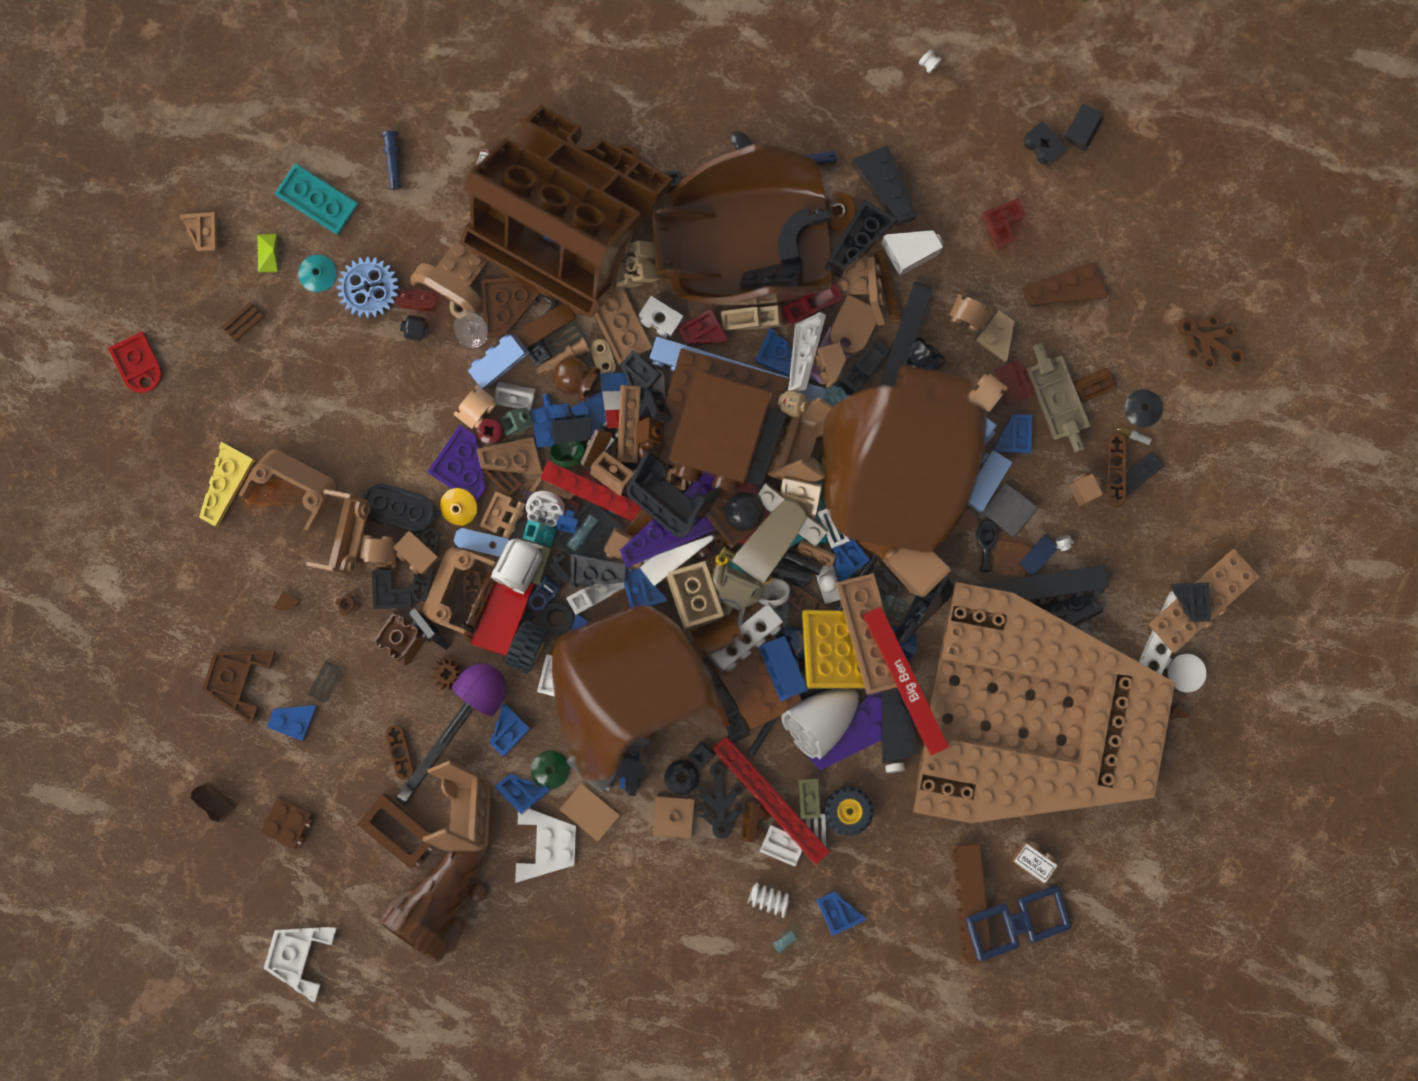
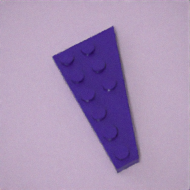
(657, 539)
(862, 732)

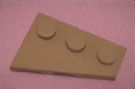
(875, 288)
(512, 456)

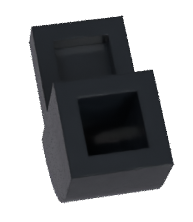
(631, 770)

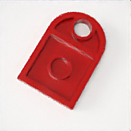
(135, 362)

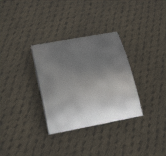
(1009, 510)

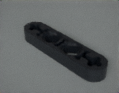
(435, 542)

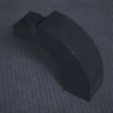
(793, 228)

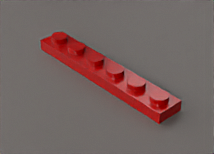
(590, 491)

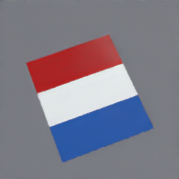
(611, 395)

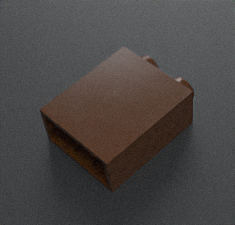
(720, 431)

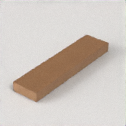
(628, 419)

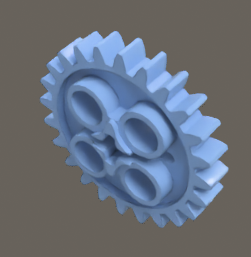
(364, 271)

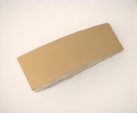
(752, 318)

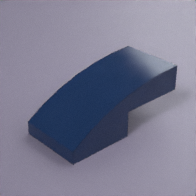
(1038, 555)

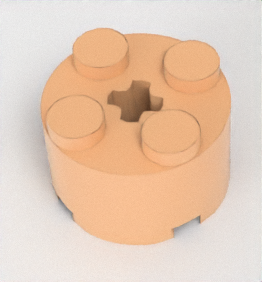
(988, 392)
(474, 407)

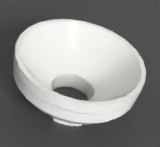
(777, 589)

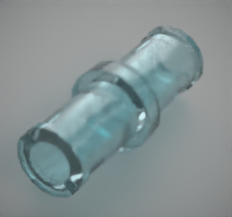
(582, 532)

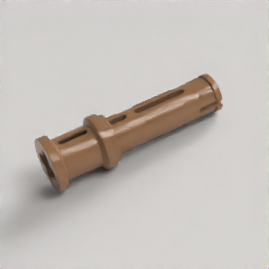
(571, 351)

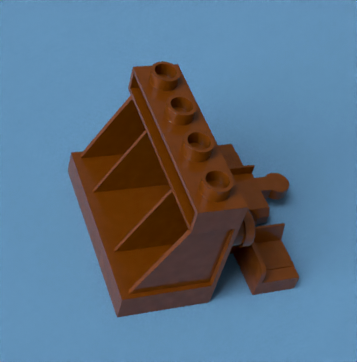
(567, 193)

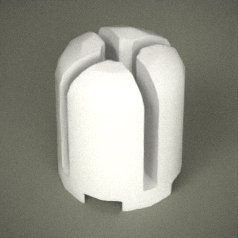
(517, 565)

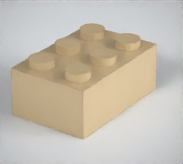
(695, 596)

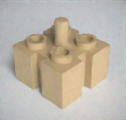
(637, 265)

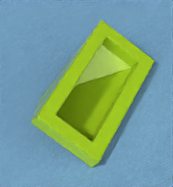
(267, 253)

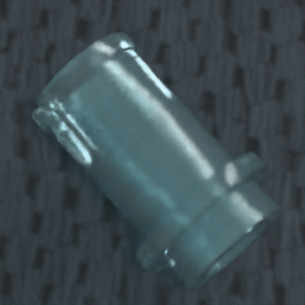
(786, 940)

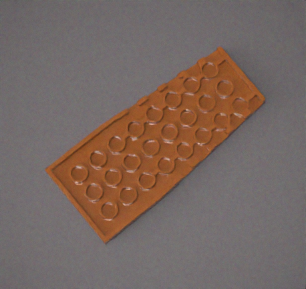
(749, 680)

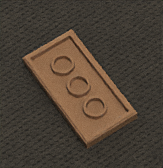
(622, 326)

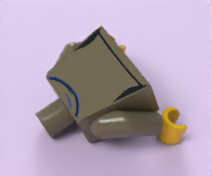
(735, 587)

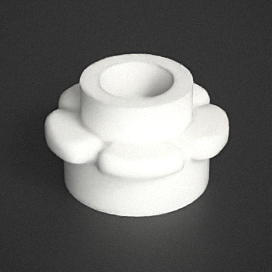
(1064, 542)

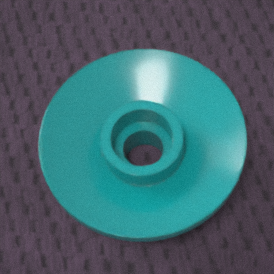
(324, 279)

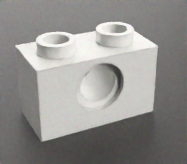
(655, 307)

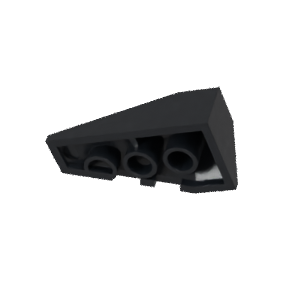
(923, 608)

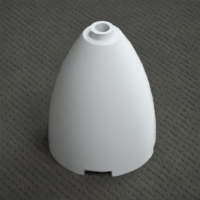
(821, 720)

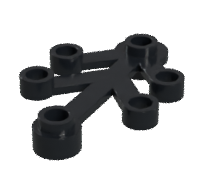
(719, 804)

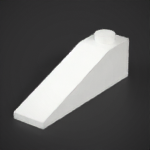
(657, 567)

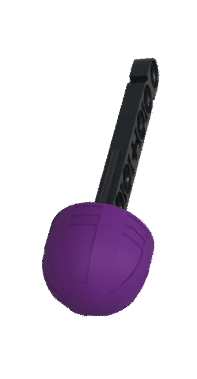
(481, 689)

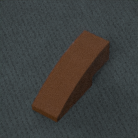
(546, 325)

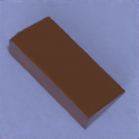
(1094, 384)
(596, 446)

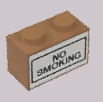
(1034, 862)

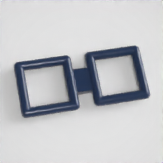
(1018, 923)

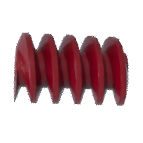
(483, 430)

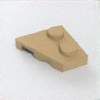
(998, 336)
(804, 492)

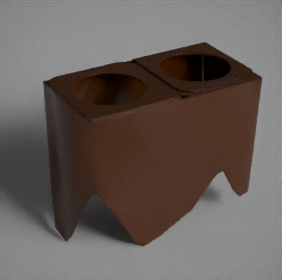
(196, 797)

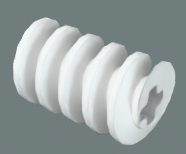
(769, 899)

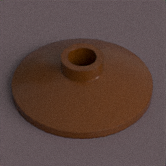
(837, 202)

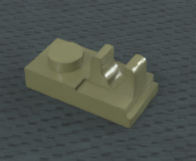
(809, 798)

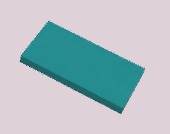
(316, 199)

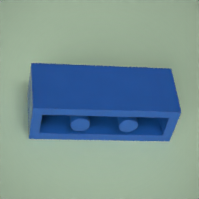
(783, 668)

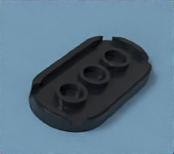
(399, 508)

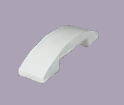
(593, 595)

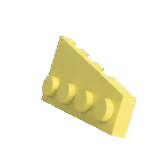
(228, 476)

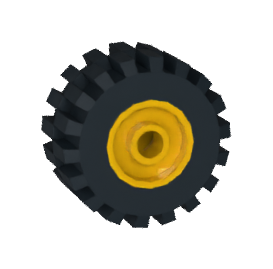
(526, 646)
(849, 811)

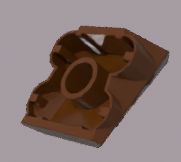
(399, 639)

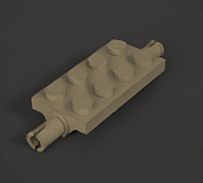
(1057, 397)

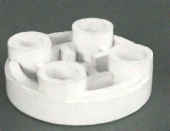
(544, 508)
(1187, 672)

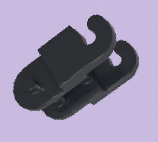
(553, 304)

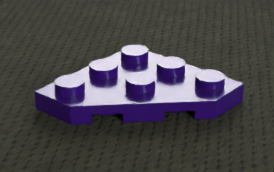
(459, 464)

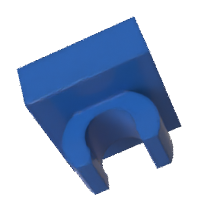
(567, 523)

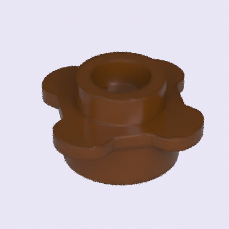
(347, 599)

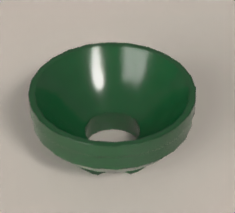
(571, 450)

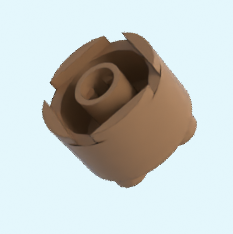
(970, 313)
(377, 552)

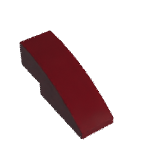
(811, 305)

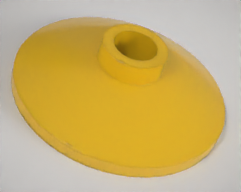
(466, 503)

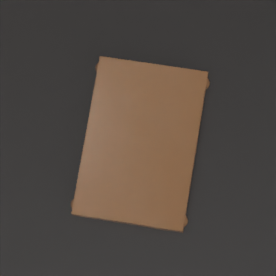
(589, 812)

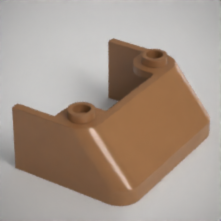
(797, 443)
(298, 474)
(348, 534)
(435, 604)
(468, 809)

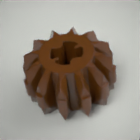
(452, 678)

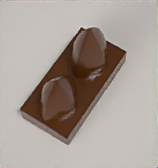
(753, 814)

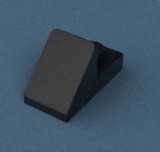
(654, 406)

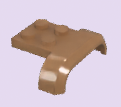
(454, 277)

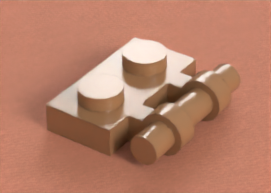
(497, 513)

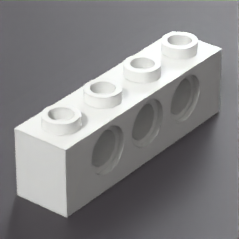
(766, 617)

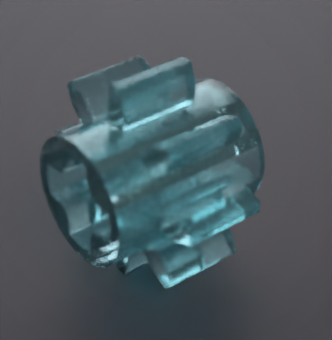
(834, 395)

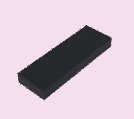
(1139, 473)

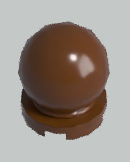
(575, 377)

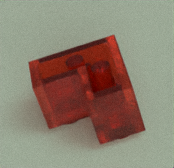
(998, 220)

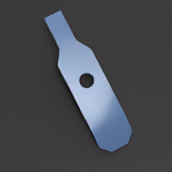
(480, 541)

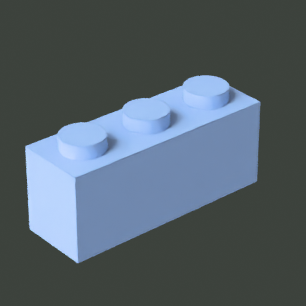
(498, 360)
(988, 479)

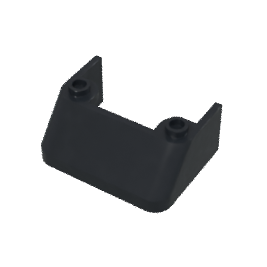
(662, 499)

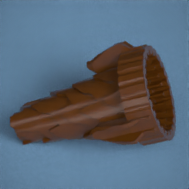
(426, 912)

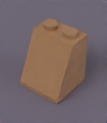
(916, 569)

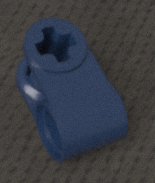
(545, 593)

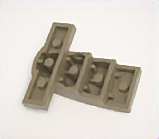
(776, 533)

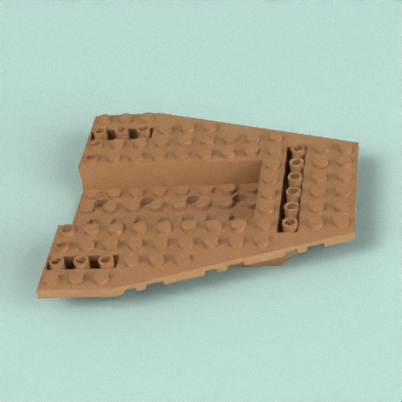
(1110, 730)

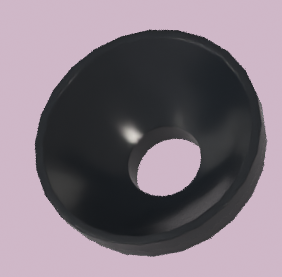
(681, 766)

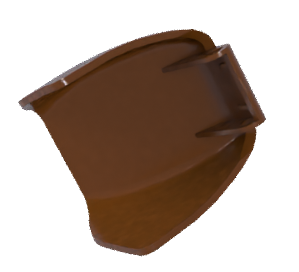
(730, 223)
(903, 460)
(626, 681)

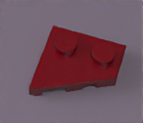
(703, 330)

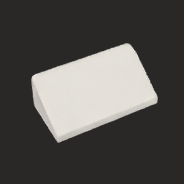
(514, 396)

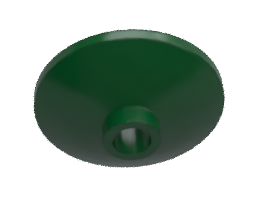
(554, 760)

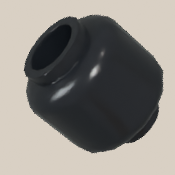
(414, 328)

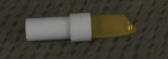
(1134, 435)

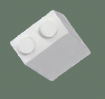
(911, 249)

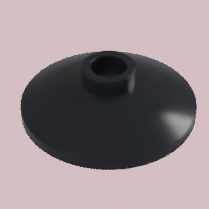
(1134, 410)

